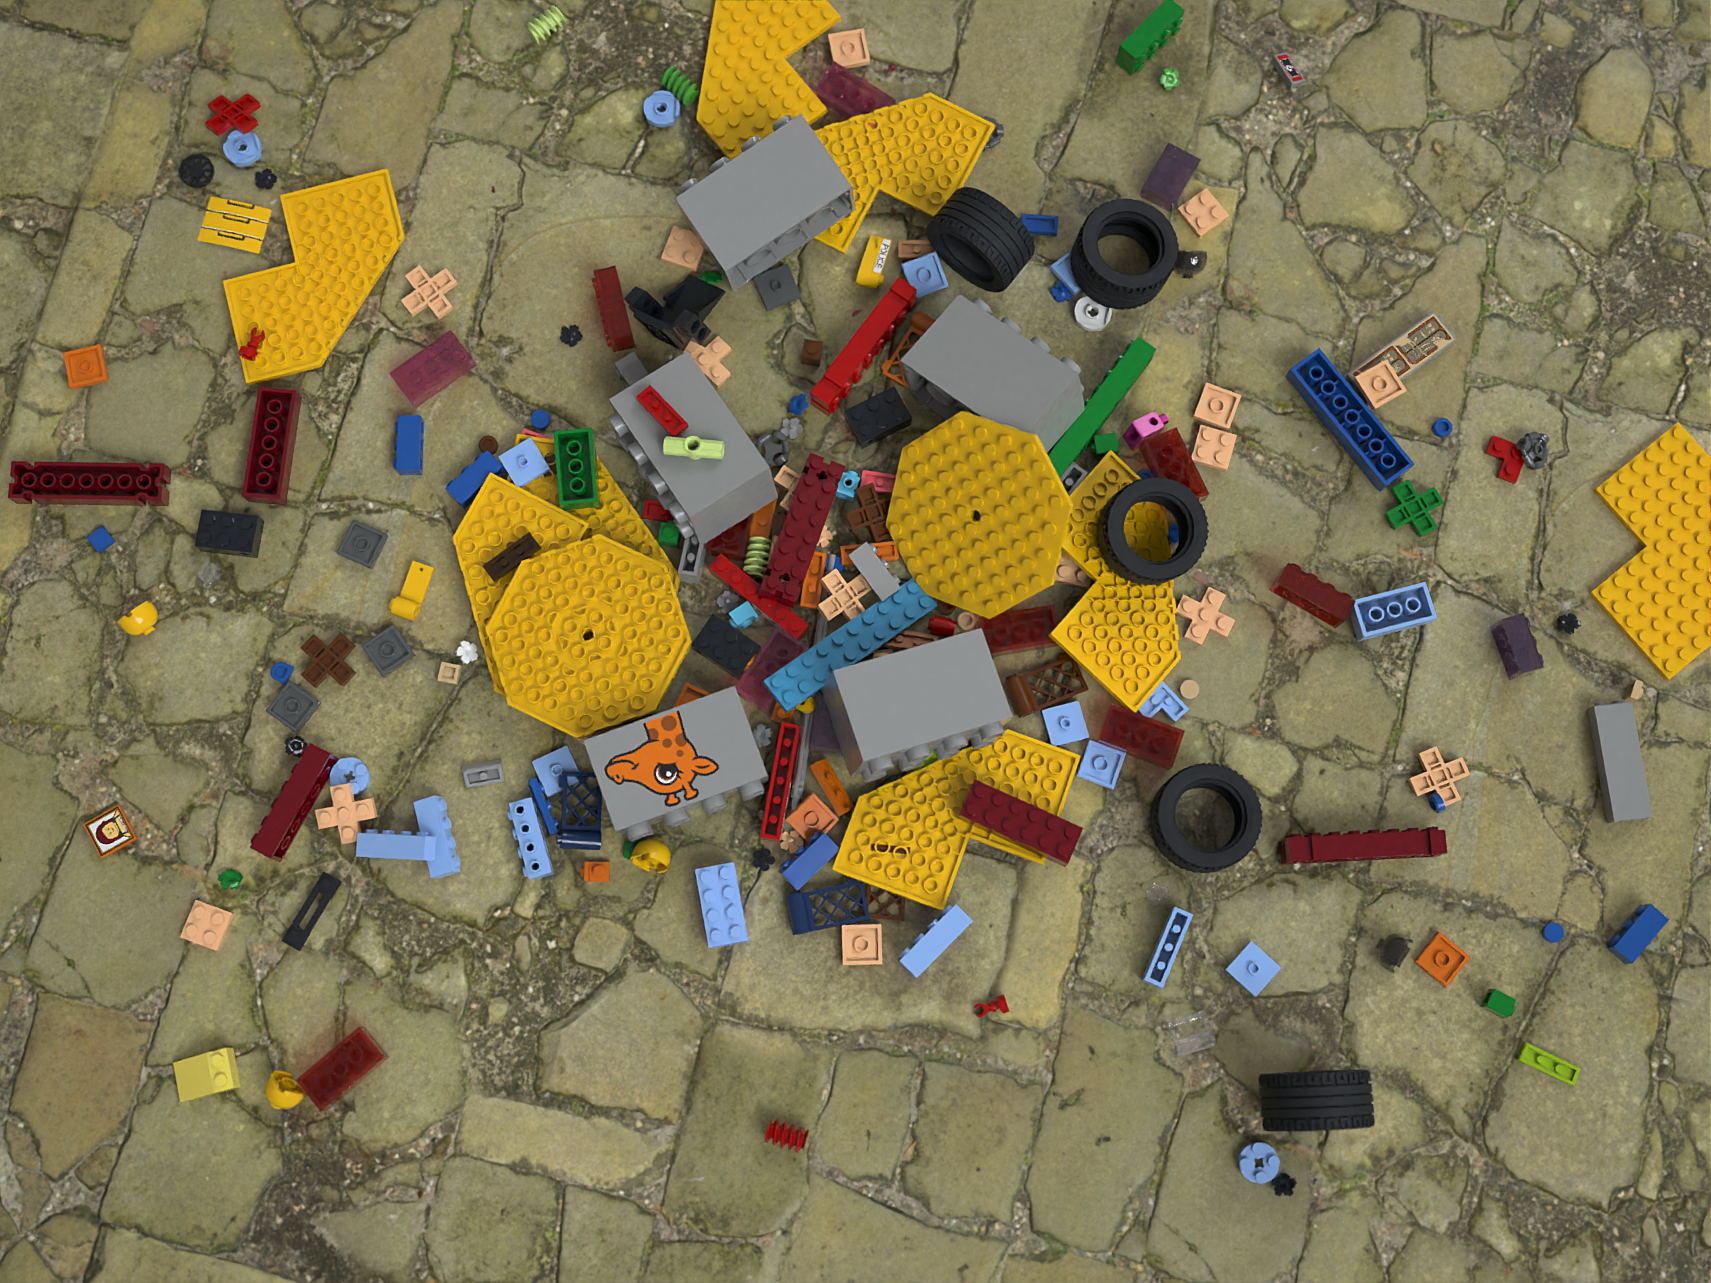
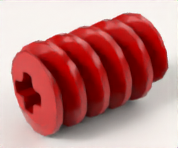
(786, 1135)

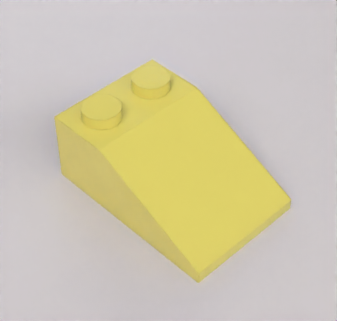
(206, 1074)

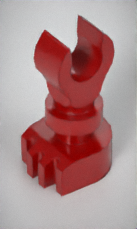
(249, 352)
(1001, 1004)

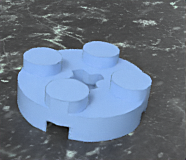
(665, 118)
(245, 157)
(347, 765)
(1247, 1164)

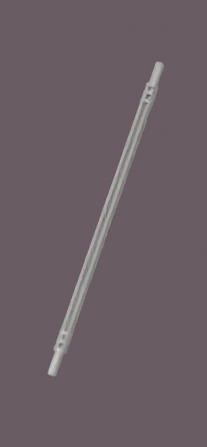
(807, 720)

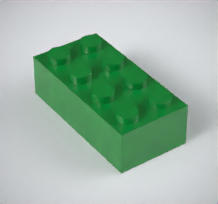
(1149, 37)
(577, 469)

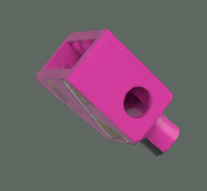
(1144, 428)

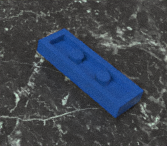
(544, 807)

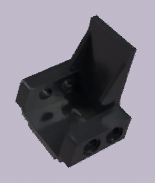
(682, 314)

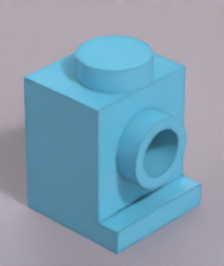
(847, 492)
(742, 616)

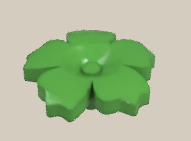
(1169, 78)

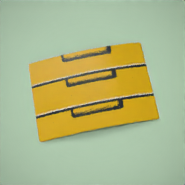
(234, 224)

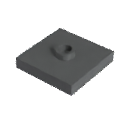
(777, 287)
(362, 544)
(388, 650)
(293, 707)

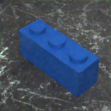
(409, 445)
(472, 477)
(808, 859)
(1637, 933)

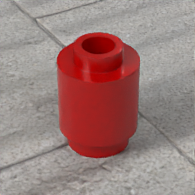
(941, 626)

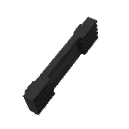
(297, 936)

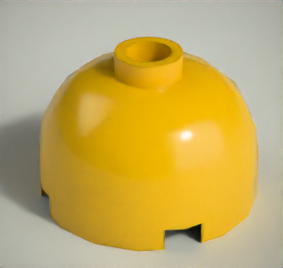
(140, 619)
(651, 854)
(283, 1091)

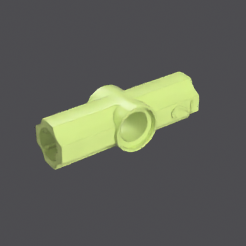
(706, 448)

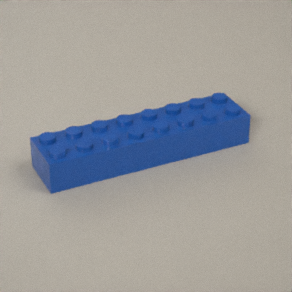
(1349, 419)

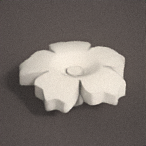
(467, 651)

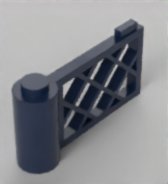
(576, 836)
(801, 908)

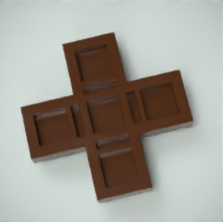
(870, 514)
(328, 660)

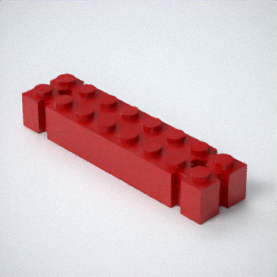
(863, 347)

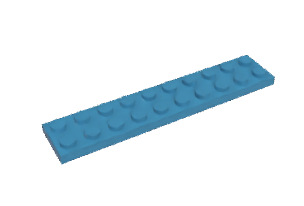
(849, 644)

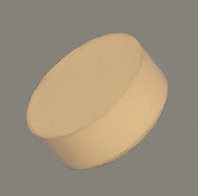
(966, 621)
(1189, 689)

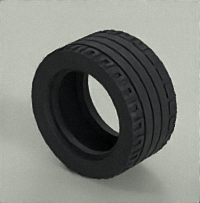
(1143, 225)
(980, 239)
(1187, 513)
(1239, 796)
(1316, 1100)

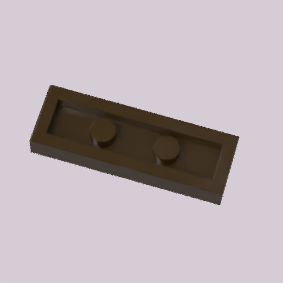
(512, 557)

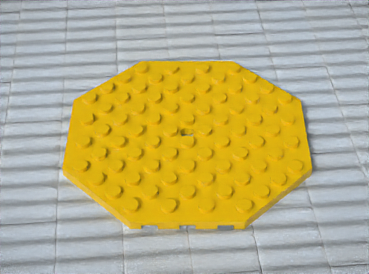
(1022, 508)
(595, 681)

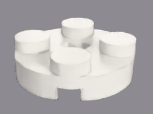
(1089, 322)

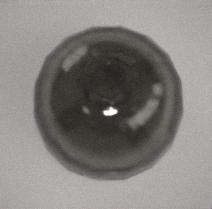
(1190, 263)
(1393, 951)

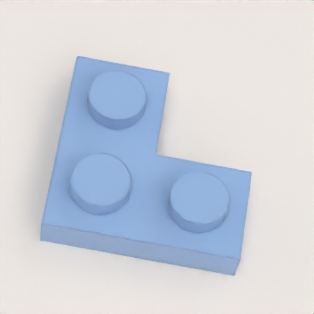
(1166, 700)

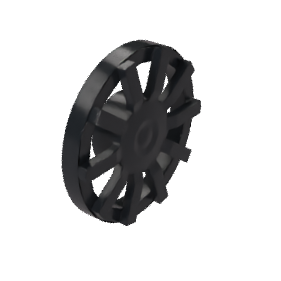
(196, 171)

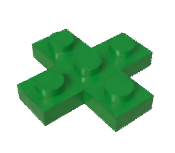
(1413, 508)

